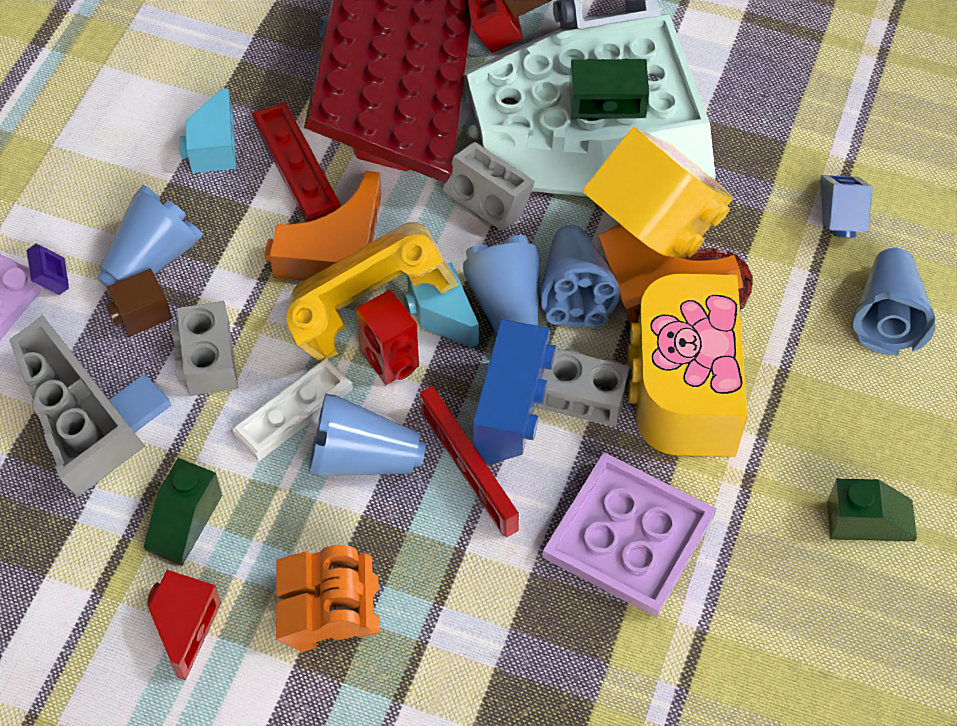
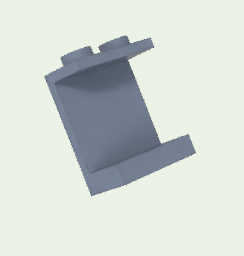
(570, 13)

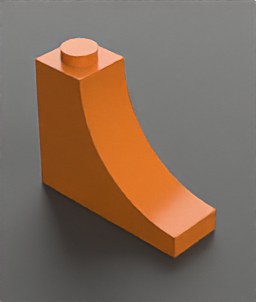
(312, 246)
(639, 266)

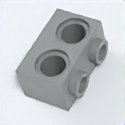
(488, 186)
(209, 347)
(580, 395)

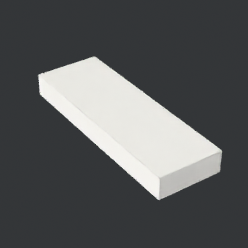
(290, 409)

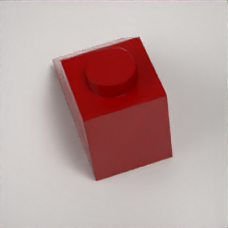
(182, 614)

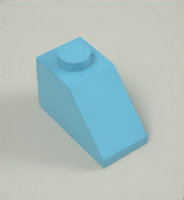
(210, 135)
(443, 313)

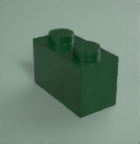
(609, 88)

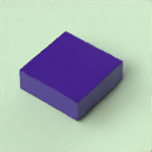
(47, 269)

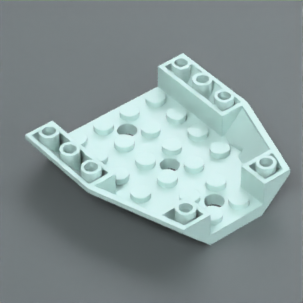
(539, 129)

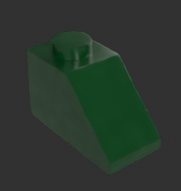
(182, 511)
(870, 512)

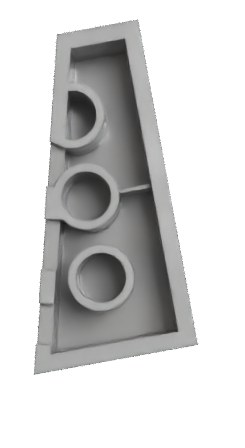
(77, 417)

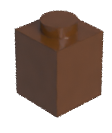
(138, 303)

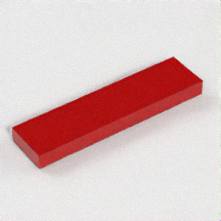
(295, 162)
(469, 462)

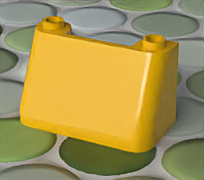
(315, 302)

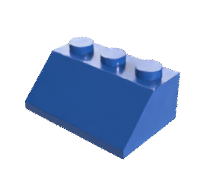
(512, 390)

